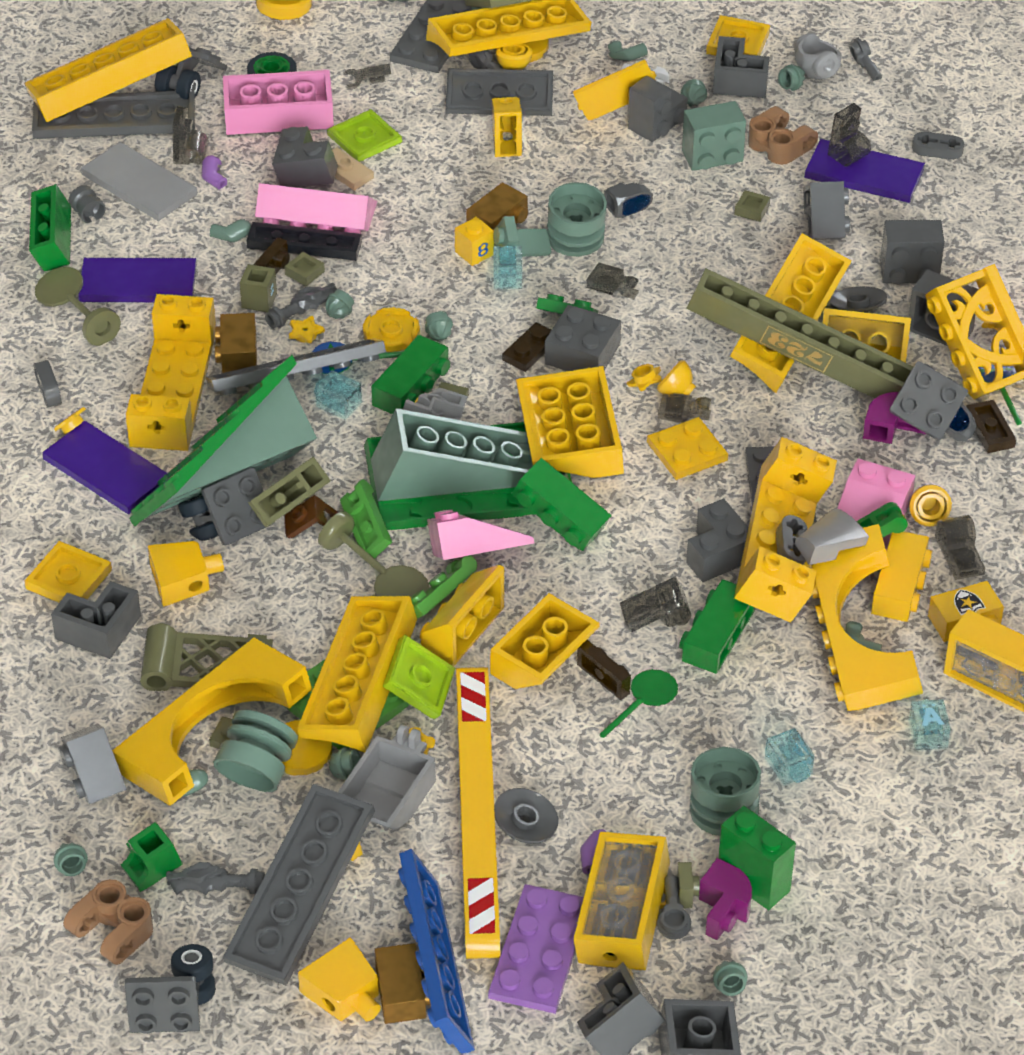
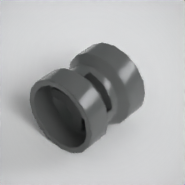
(86, 203)

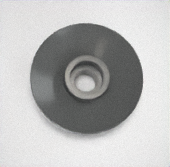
(858, 299)
(526, 815)

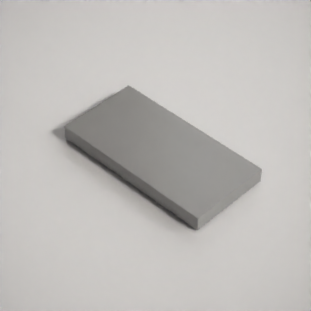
(139, 181)

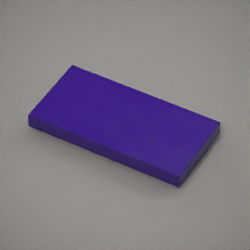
(872, 174)
(136, 279)
(104, 466)

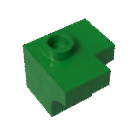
(150, 857)

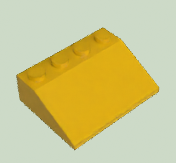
(572, 422)

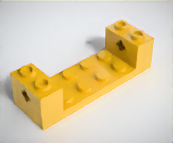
(175, 373)
(788, 484)

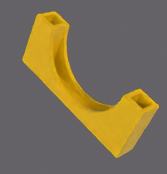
(864, 674)
(248, 675)

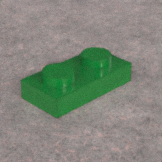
(556, 305)

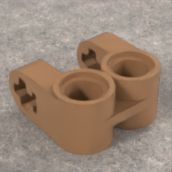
(782, 145)
(114, 907)

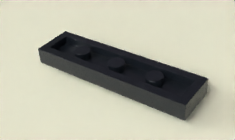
(308, 240)

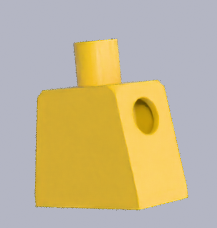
(507, 118)
(181, 570)
(342, 982)

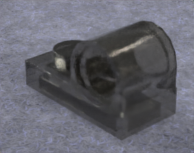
(846, 141)
(188, 144)
(957, 542)
(661, 602)

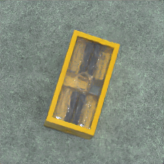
(987, 658)
(622, 900)

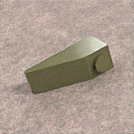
(289, 492)

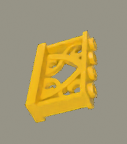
(963, 351)

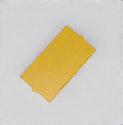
(611, 91)

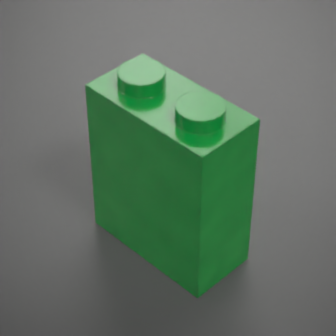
(760, 853)

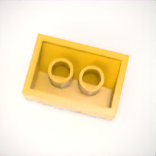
(879, 331)
(465, 615)
(540, 643)

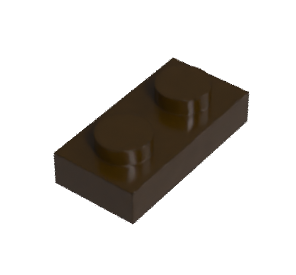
(275, 256)
(527, 348)
(992, 426)
(604, 669)

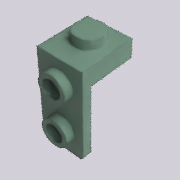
(533, 241)

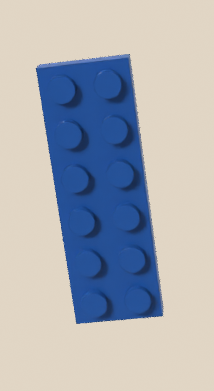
(435, 952)

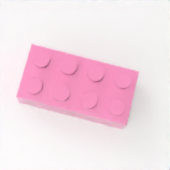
(277, 101)

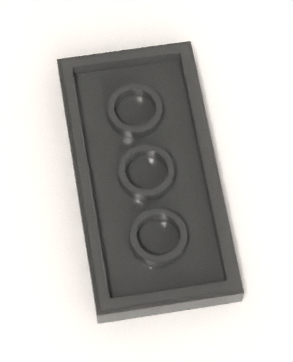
(473, 90)

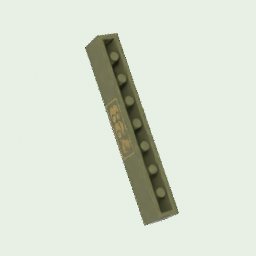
(797, 336)

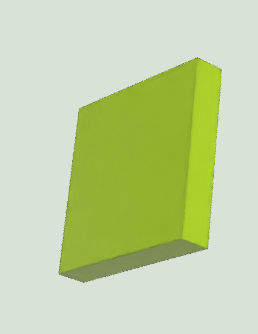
(364, 135)
(419, 677)

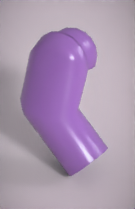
(210, 174)
(588, 849)

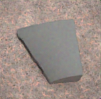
(439, 403)
(830, 535)

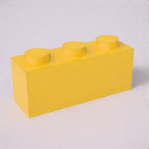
(898, 583)

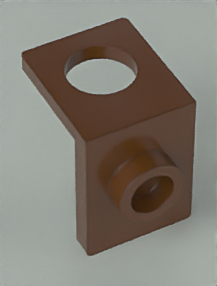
(306, 515)

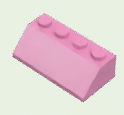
(314, 208)

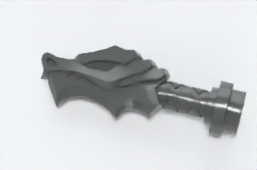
(306, 299)
(206, 877)

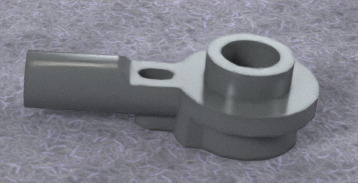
(860, 51)
(483, 60)
(674, 920)

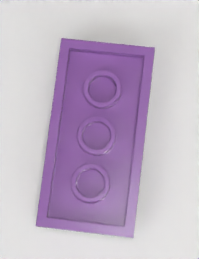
(537, 950)

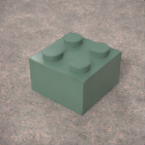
(713, 135)

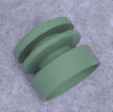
(576, 219)
(255, 750)
(721, 784)

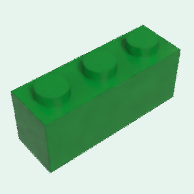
(50, 228)
(410, 374)
(561, 504)
(715, 628)

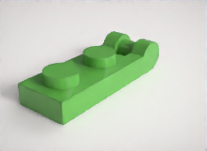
(369, 526)
(443, 584)

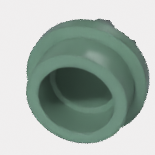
(791, 77)
(694, 91)
(339, 304)
(438, 325)
(343, 762)
(70, 859)
(730, 978)

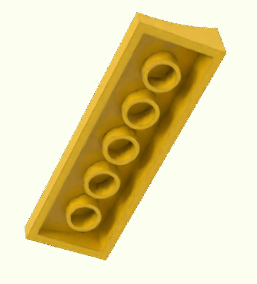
(506, 25)
(108, 69)
(803, 285)
(351, 681)

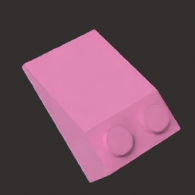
(874, 486)
(462, 536)

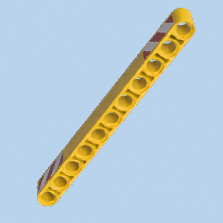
(477, 814)

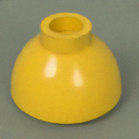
(514, 56)
(678, 380)
(929, 505)

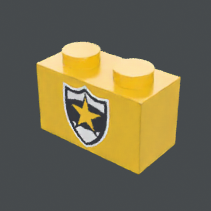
(950, 606)

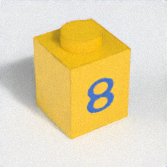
(474, 241)

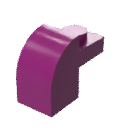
(880, 423)
(729, 894)

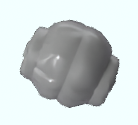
(817, 57)

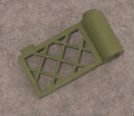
(165, 652)

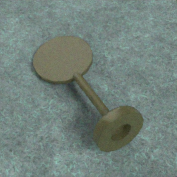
(63, 286)
(392, 581)

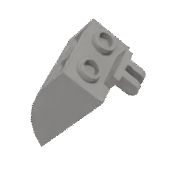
(393, 777)

